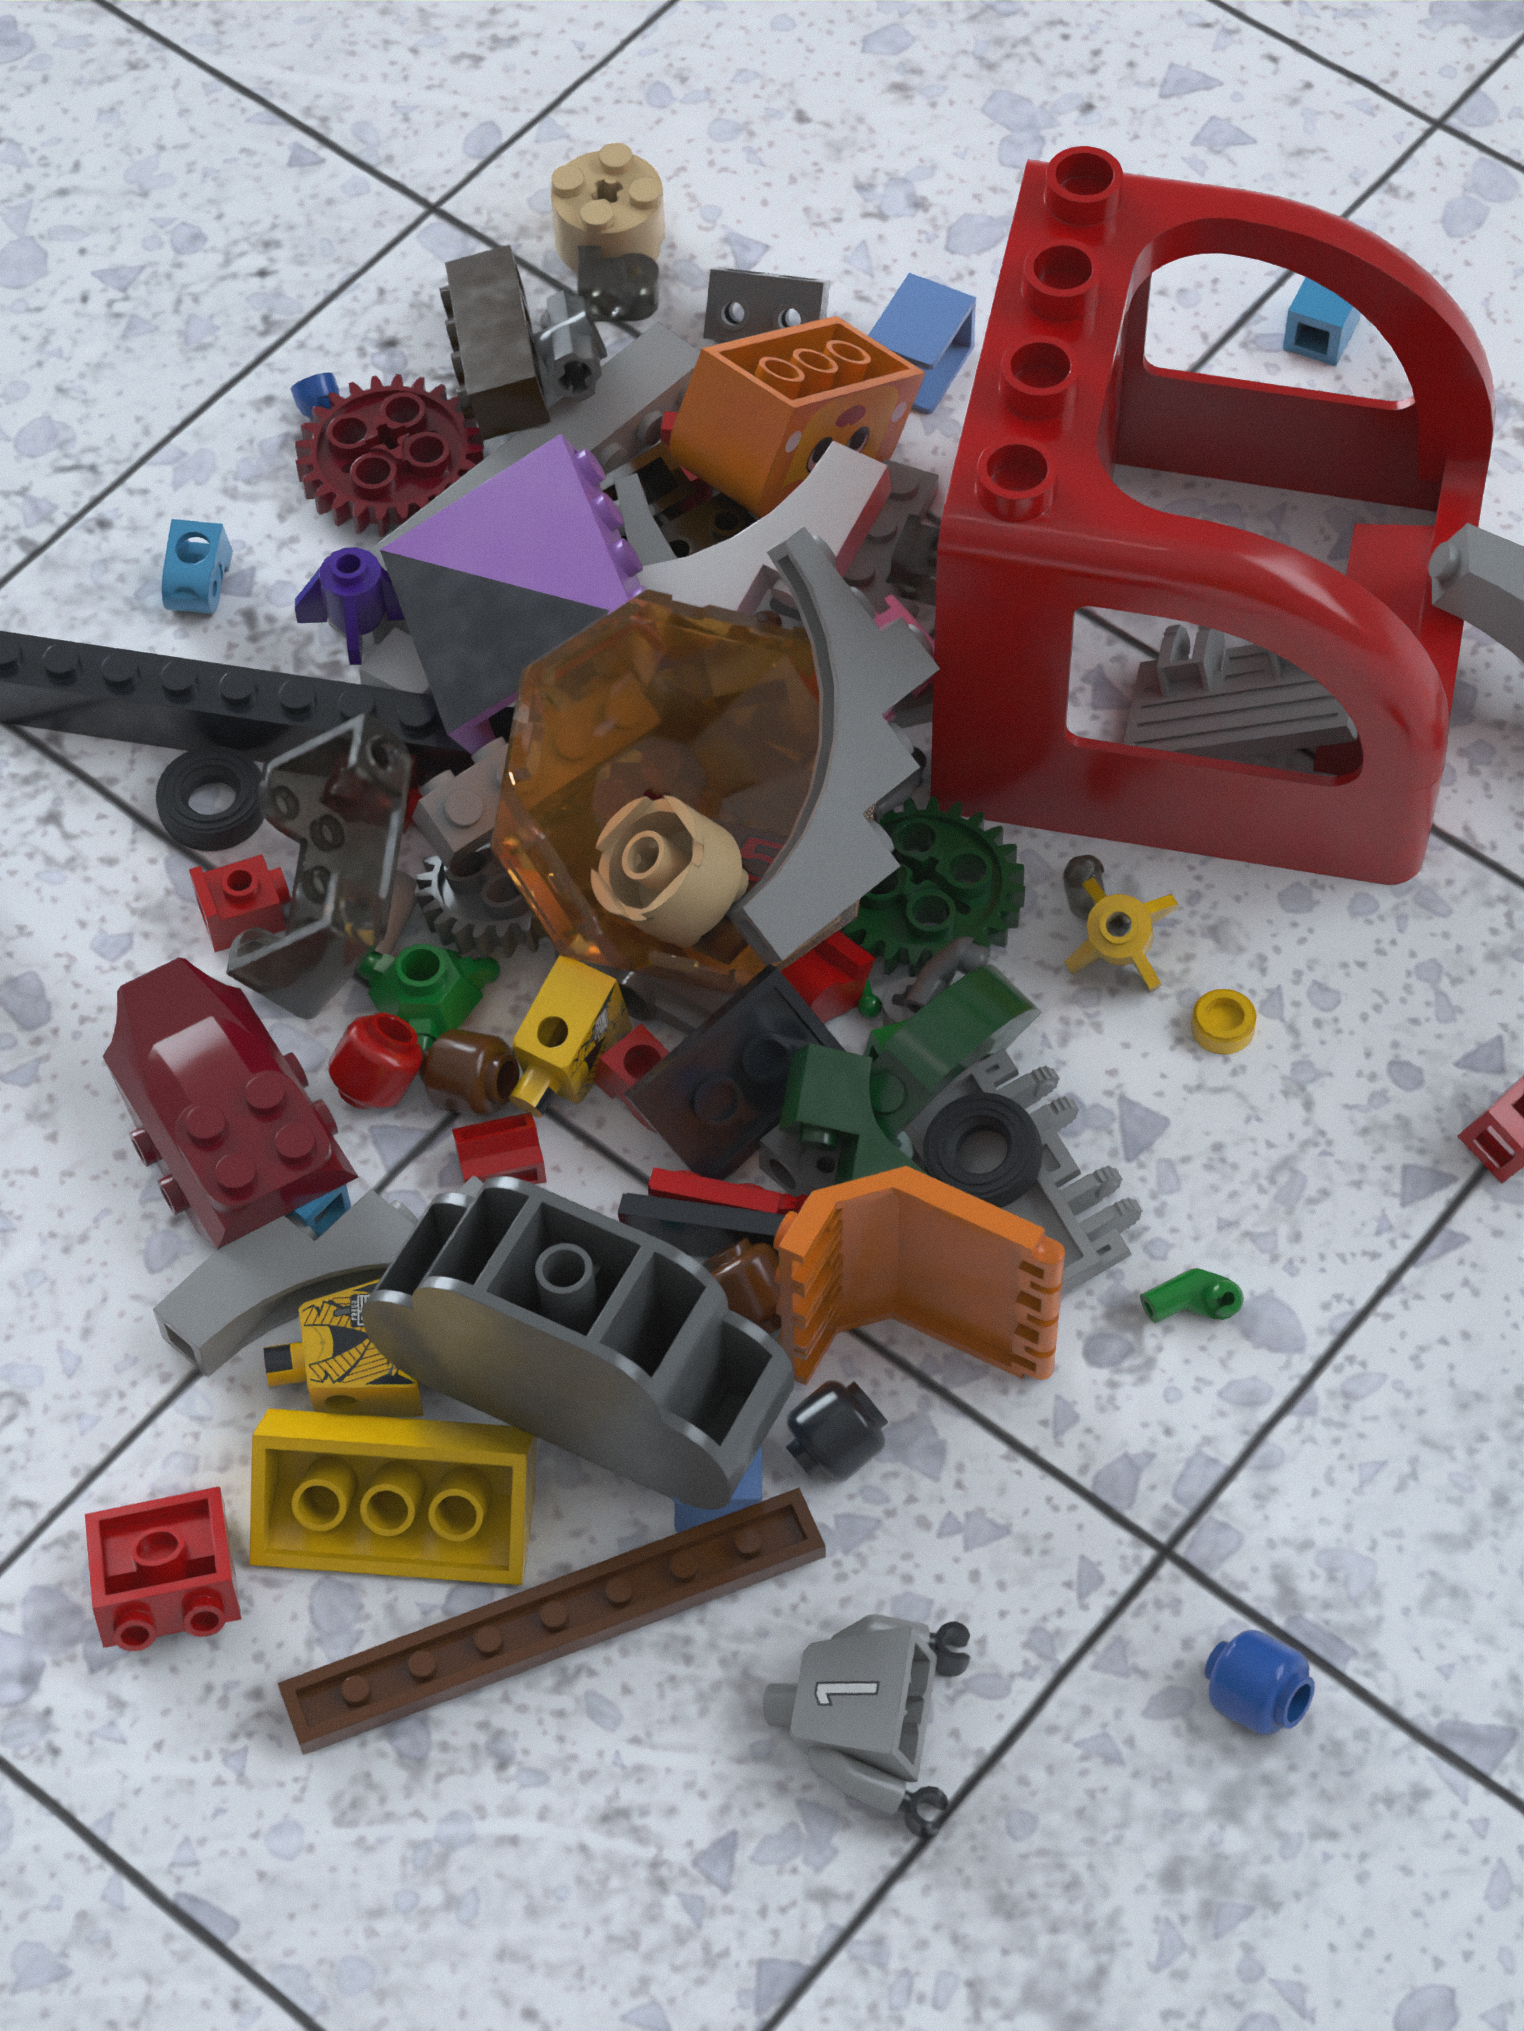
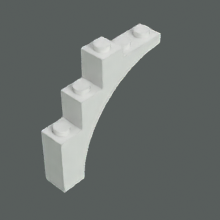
(833, 502)

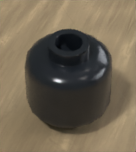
(836, 1431)

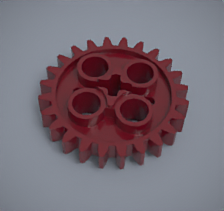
(385, 452)

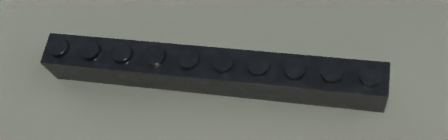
(207, 703)

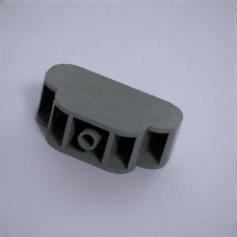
(582, 1338)

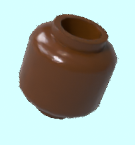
(469, 1072)
(749, 1281)

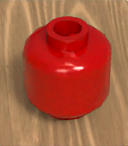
(375, 1061)

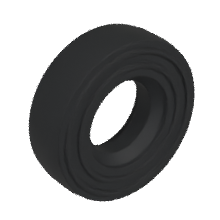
(198, 768)
(979, 1113)

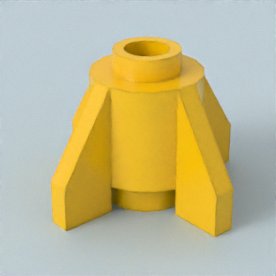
(1125, 949)

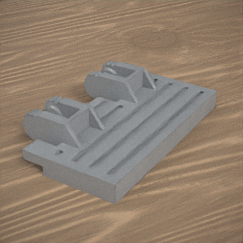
(1242, 711)
(1088, 1245)

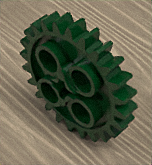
(930, 890)

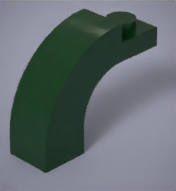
(944, 1039)

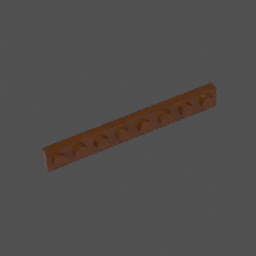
(551, 1620)

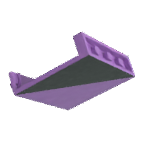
(509, 580)

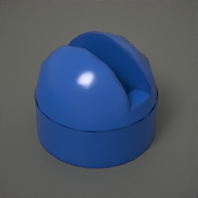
(314, 392)

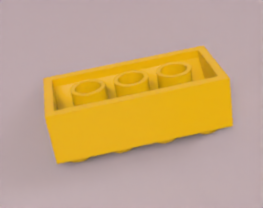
(392, 1496)

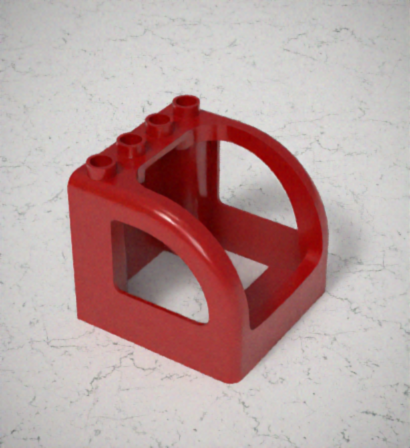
(1046, 531)

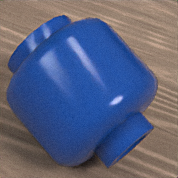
(1259, 1682)

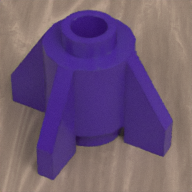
(352, 594)

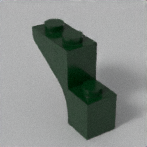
(832, 1106)

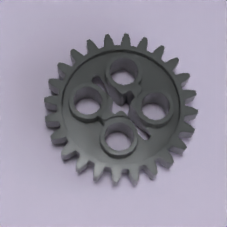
(476, 905)

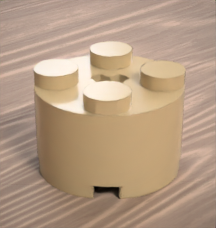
(609, 203)
(668, 870)

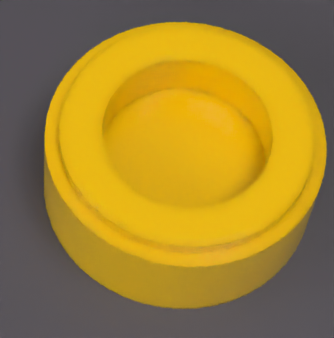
(1223, 1021)

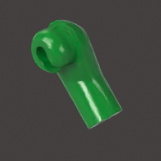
(1194, 1292)

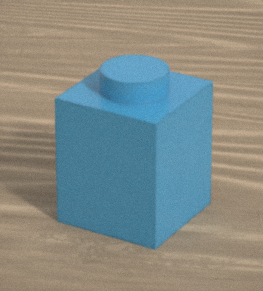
(1319, 323)

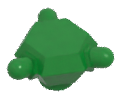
(428, 987)

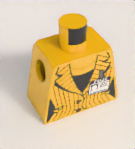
(565, 1033)
(341, 1362)

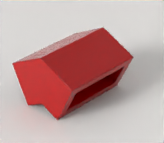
(501, 1149)

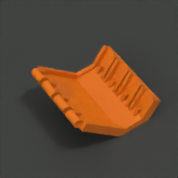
(924, 1258)

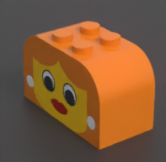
(778, 399)

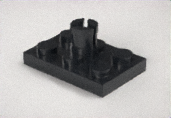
(730, 1076)

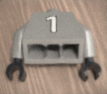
(867, 1709)

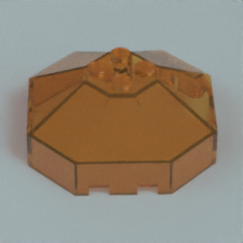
(666, 705)

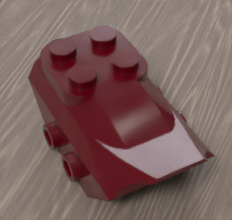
(218, 1104)

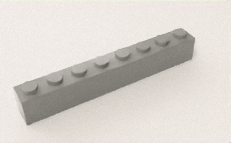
(611, 424)

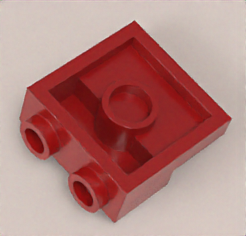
(161, 1569)

